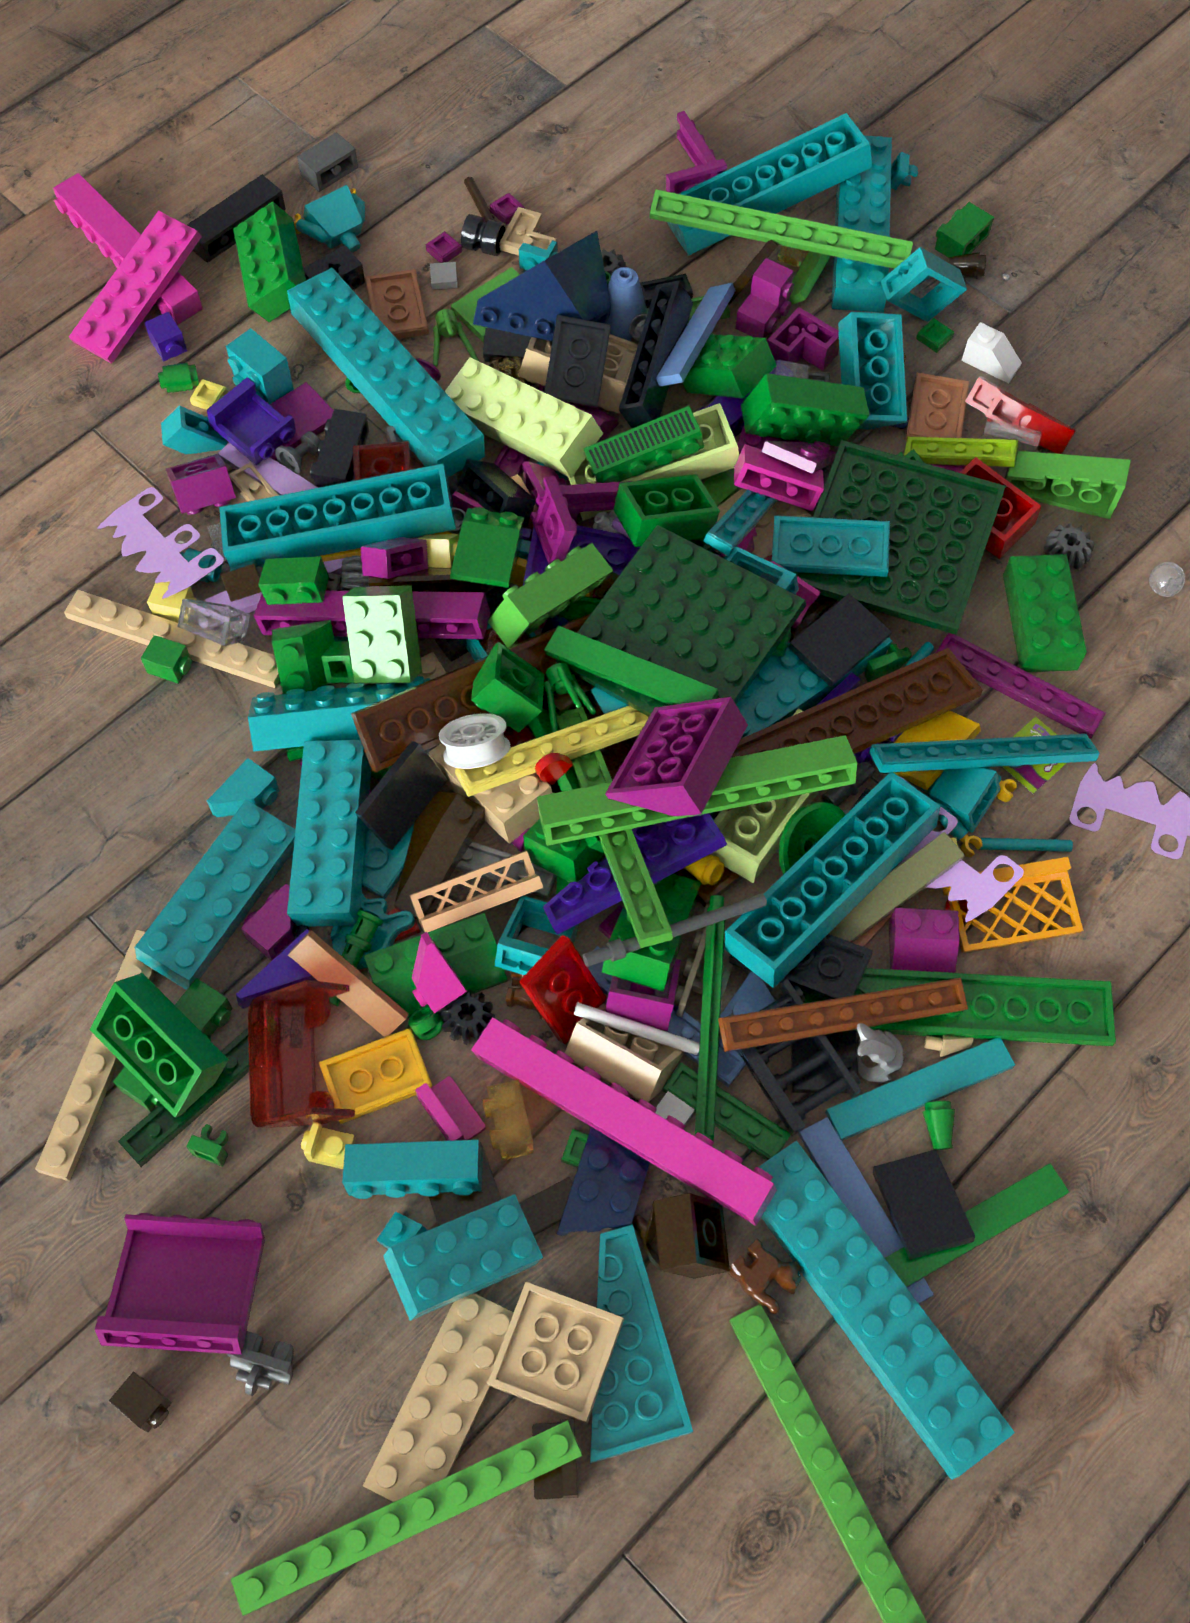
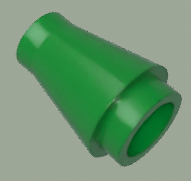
(940, 1123)

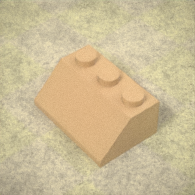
(623, 1058)

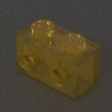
(510, 1120)

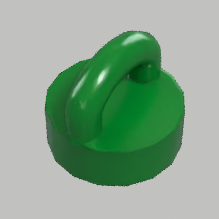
(423, 1021)

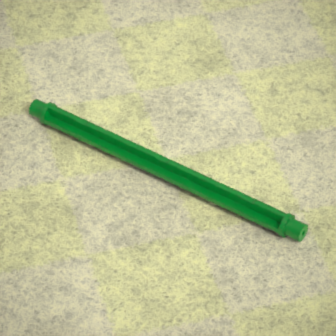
(709, 1024)

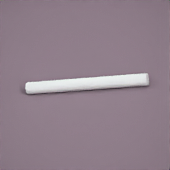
(637, 1028)

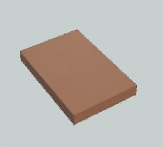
(398, 303)
(937, 407)

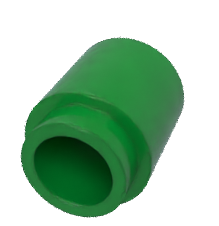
(178, 377)

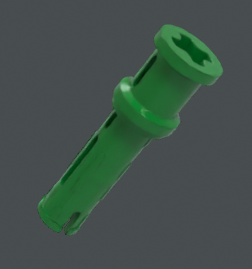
(359, 941)

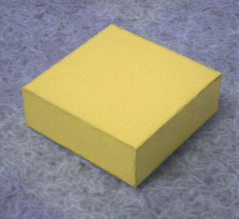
(207, 394)

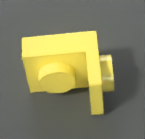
(325, 1145)

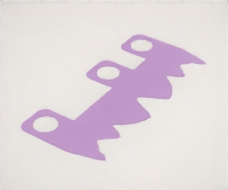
(161, 553)
(1137, 802)
(967, 884)

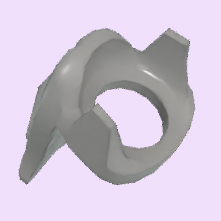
(883, 1049)

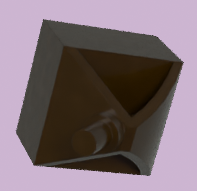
(685, 1236)

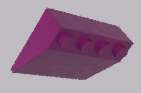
(679, 757)

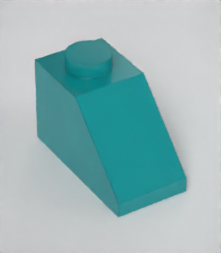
(190, 432)
(245, 783)

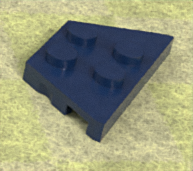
(603, 1187)

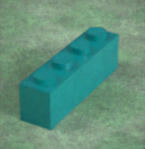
(413, 1168)

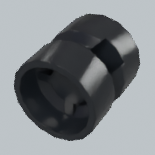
(482, 234)

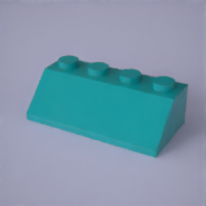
(875, 360)

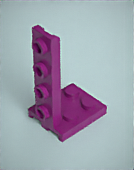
(703, 158)
(556, 503)

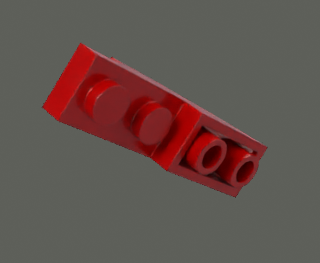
(1007, 408)

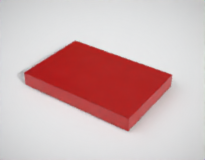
(558, 984)

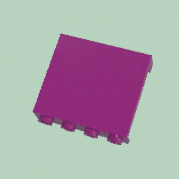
(183, 1284)

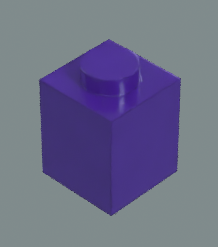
(166, 336)

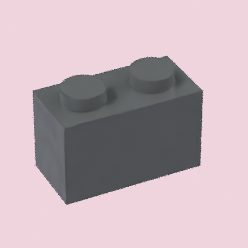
(327, 161)

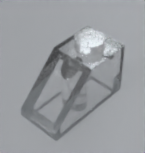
(214, 621)

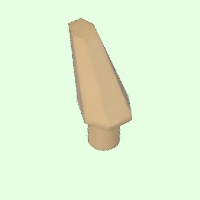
(948, 1044)

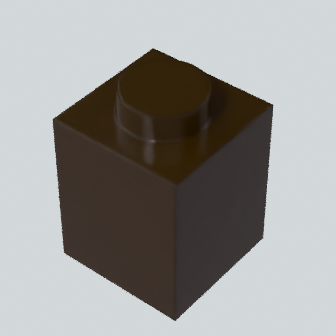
(242, 579)
(141, 1402)

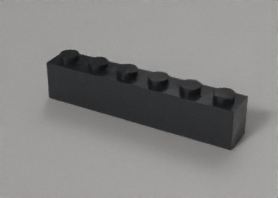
(663, 326)

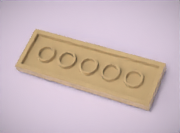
(441, 1400)

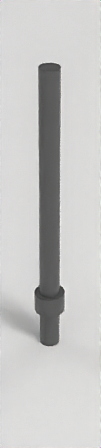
(618, 949)

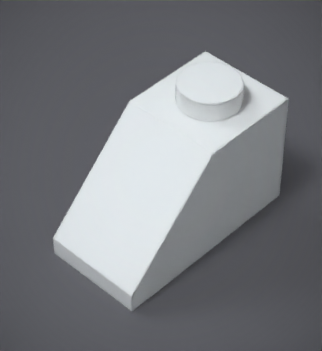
(992, 353)

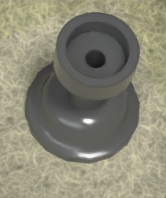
(292, 458)

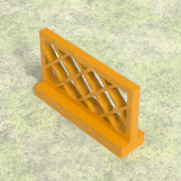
(1033, 874)

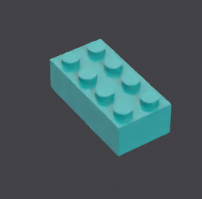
(462, 1257)

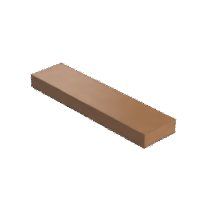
(363, 997)

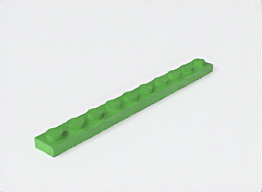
(780, 229)
(622, 852)
(826, 1469)
(405, 1517)

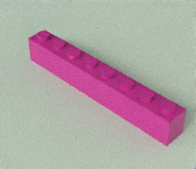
(116, 238)

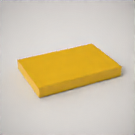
(941, 728)
(375, 1074)

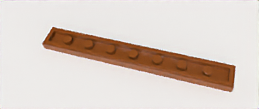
(841, 1014)

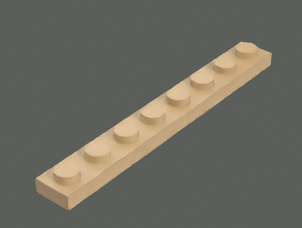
(141, 627)
(86, 1091)

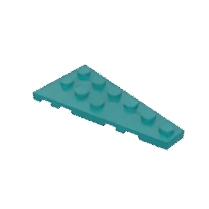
(640, 1390)

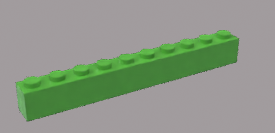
(744, 782)

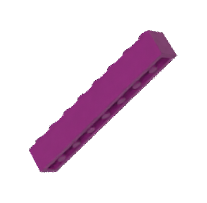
(436, 614)

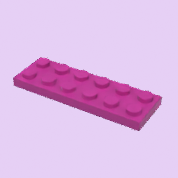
(135, 286)

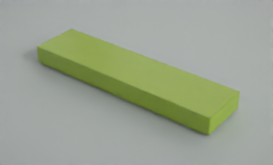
(963, 450)

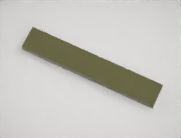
(900, 887)

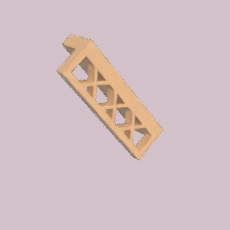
(481, 902)

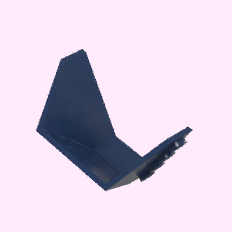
(563, 285)

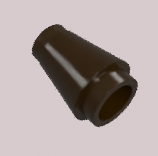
(971, 264)

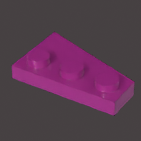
(803, 455)

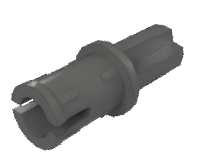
(839, 794)

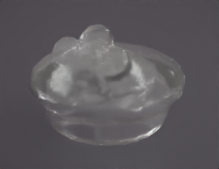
(1167, 579)

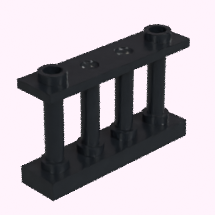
(775, 1085)

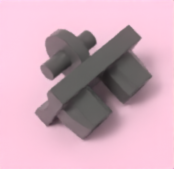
(261, 1369)

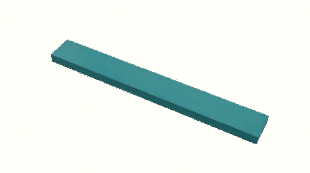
(983, 753)

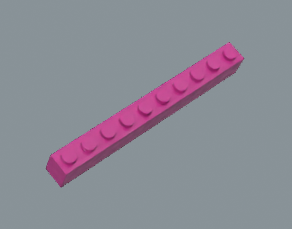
(626, 1121)

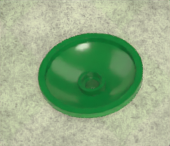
(805, 830)

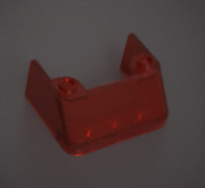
(284, 1056)

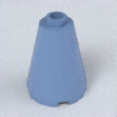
(625, 300)

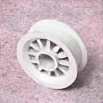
(474, 741)

